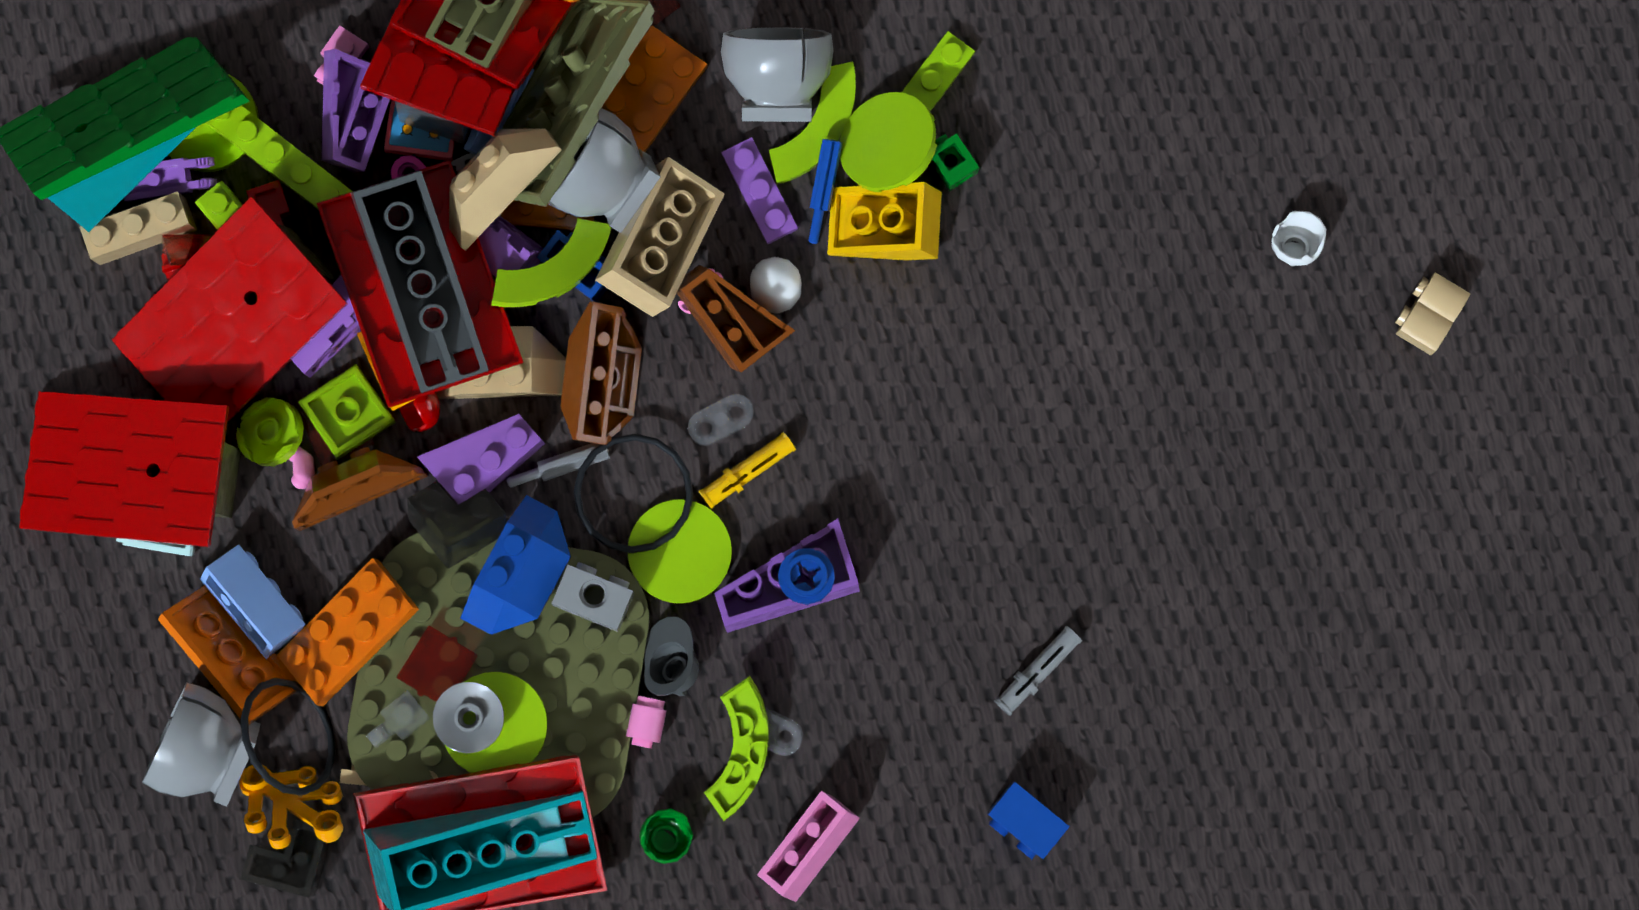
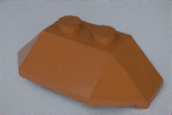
(600, 374)
(353, 484)

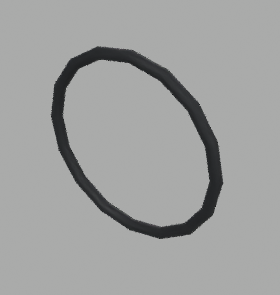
(645, 547)
(250, 751)

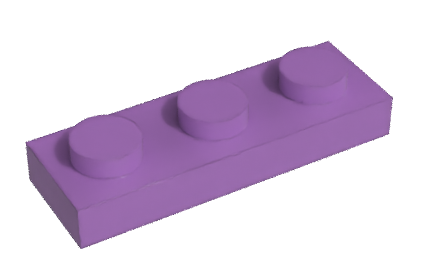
(759, 190)

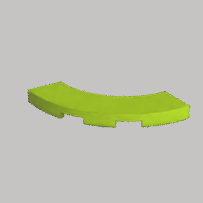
(832, 113)
(557, 274)
(748, 752)

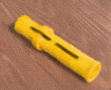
(745, 471)

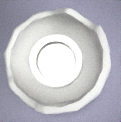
(1306, 230)
(775, 284)

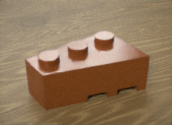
(730, 319)

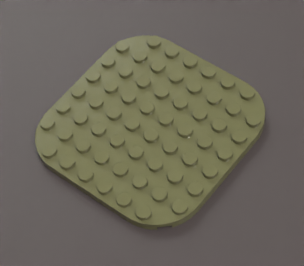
(575, 666)

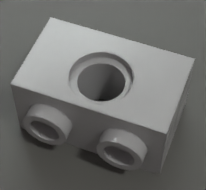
(572, 590)

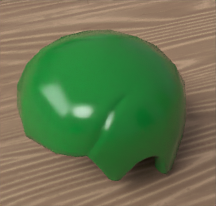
(658, 843)

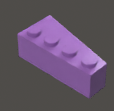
(759, 595)

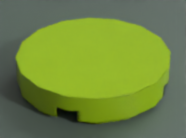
(270, 432)

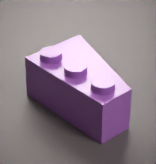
(349, 113)
(330, 338)
(482, 457)

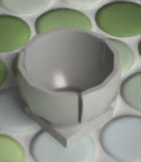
(769, 73)
(607, 175)
(200, 748)

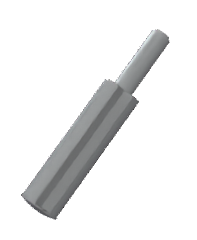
(559, 465)

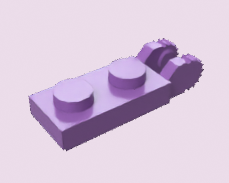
(171, 177)

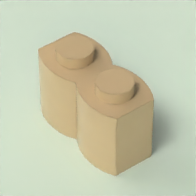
(1432, 312)

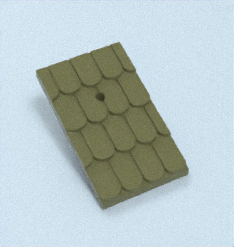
(576, 80)

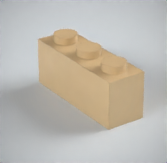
(138, 228)

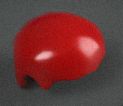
(422, 412)

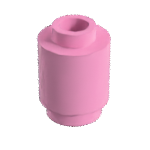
(646, 722)

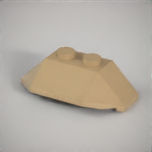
(496, 179)
(538, 376)

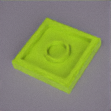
(346, 412)

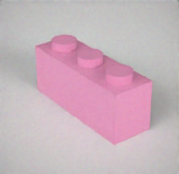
(808, 846)

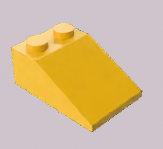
(885, 224)

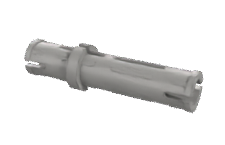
(1009, 700)

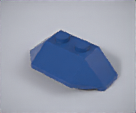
(519, 570)

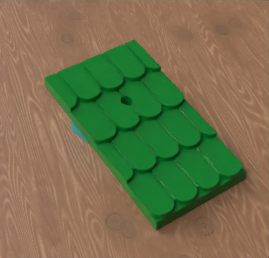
(113, 133)

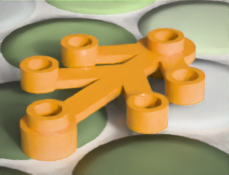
(326, 823)

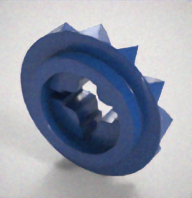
(810, 560)

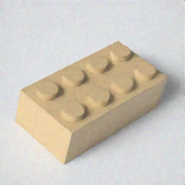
(661, 239)

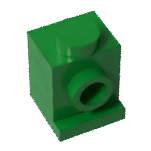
(965, 167)

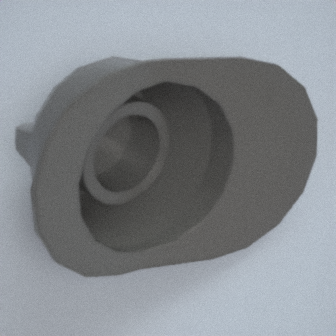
(670, 658)

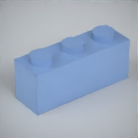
(252, 600)

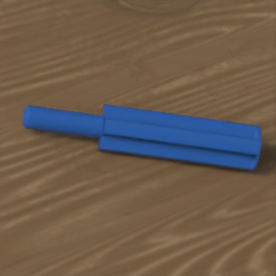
(824, 184)

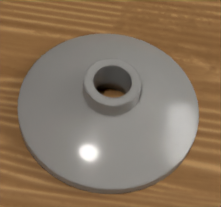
(449, 717)

